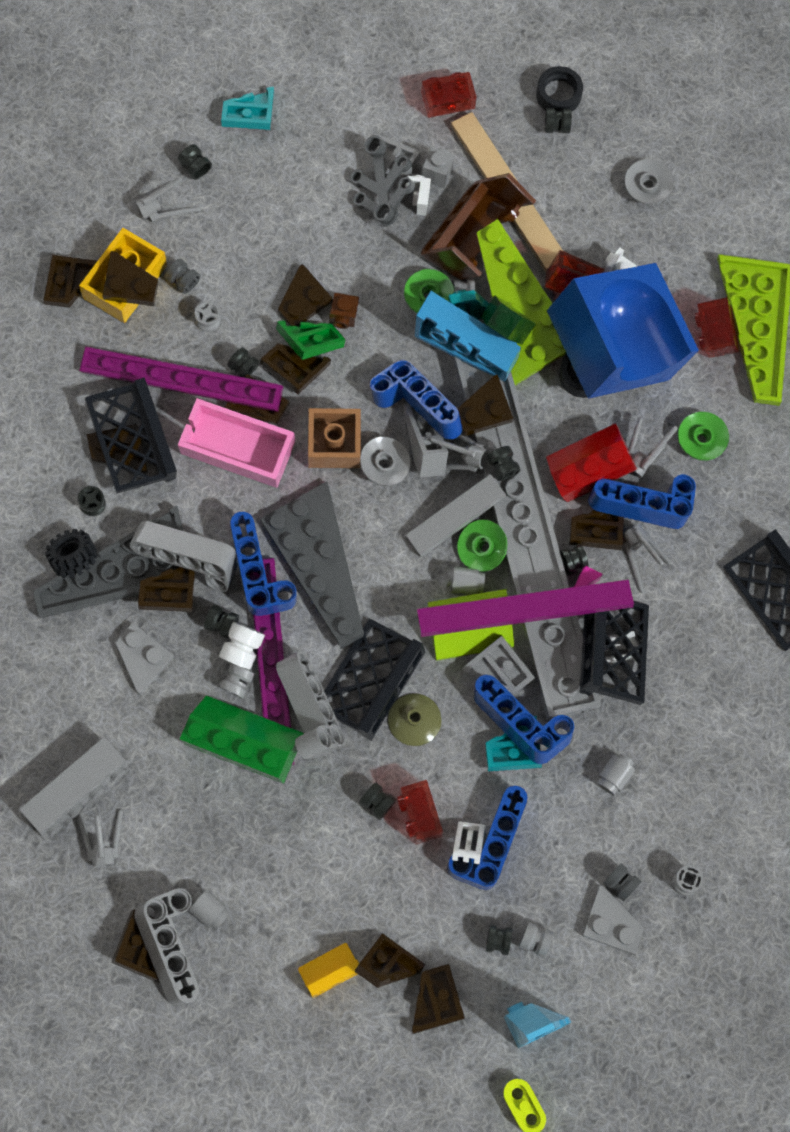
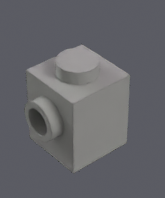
(438, 166)

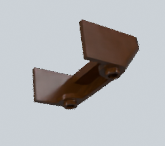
(456, 239)

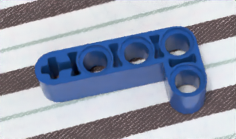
(406, 382)
(605, 491)
(254, 563)
(521, 716)
(495, 836)

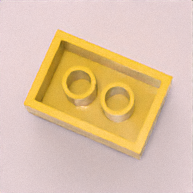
(133, 249)

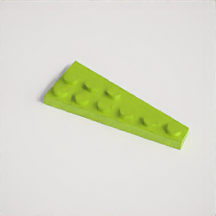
(516, 285)
(760, 314)

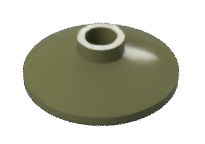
(412, 732)

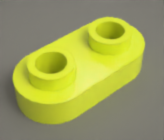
(525, 1105)

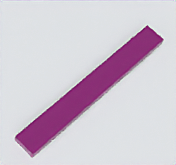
(182, 379)
(525, 608)
(273, 695)

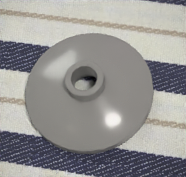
(649, 172)
(390, 452)

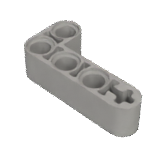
(188, 551)
(311, 707)
(173, 947)

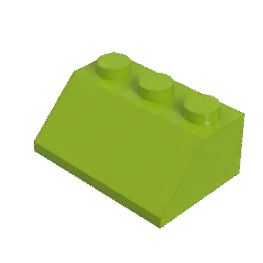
(471, 641)

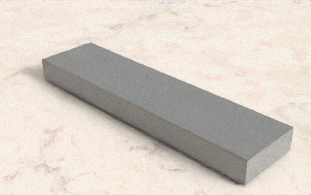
(456, 515)

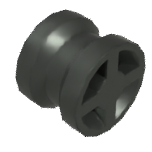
(243, 362)
(88, 496)
(574, 558)
(499, 939)

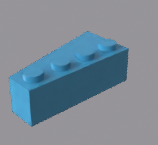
(465, 337)

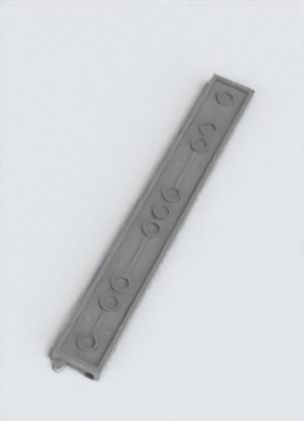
(532, 555)

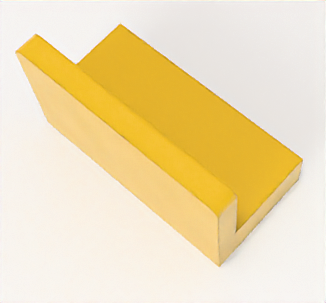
(329, 970)

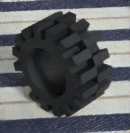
(82, 555)

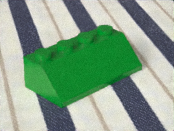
(241, 738)

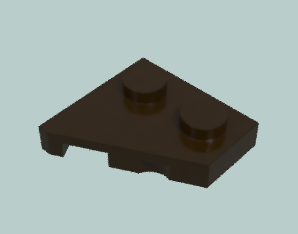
(64, 280)
(303, 298)
(485, 408)
(388, 963)
(437, 1000)

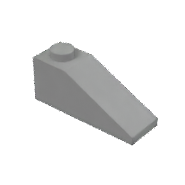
(428, 457)

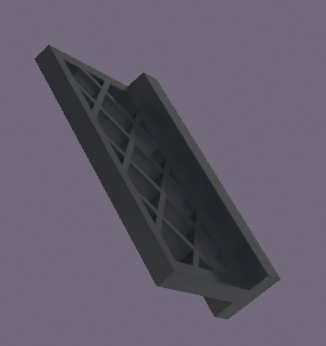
(152, 428)
(781, 553)
(593, 651)
(390, 689)

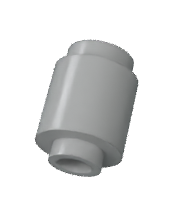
(465, 581)
(616, 774)
(208, 909)

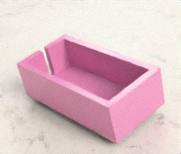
(237, 443)

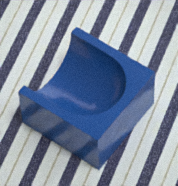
(622, 330)

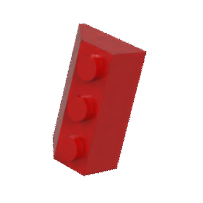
(589, 460)

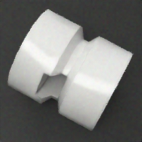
(241, 647)

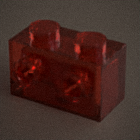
(448, 94)
(566, 268)
(717, 328)
(421, 812)

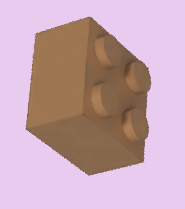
(334, 438)

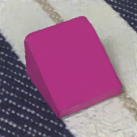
(588, 577)

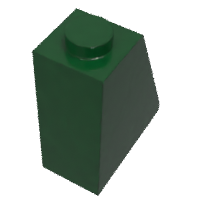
(507, 320)

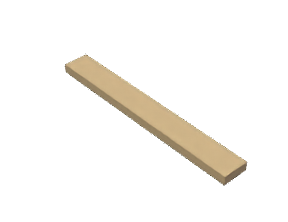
(492, 164)

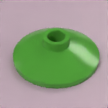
(424, 282)
(704, 425)
(471, 543)

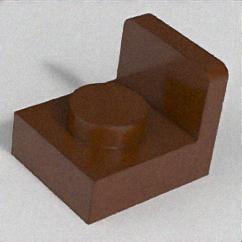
(343, 310)

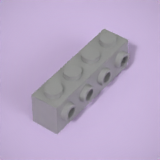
(74, 787)

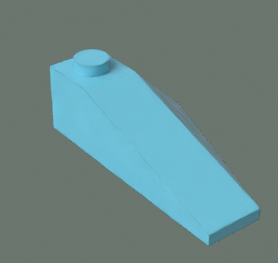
(532, 1022)

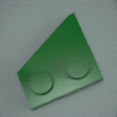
(310, 338)

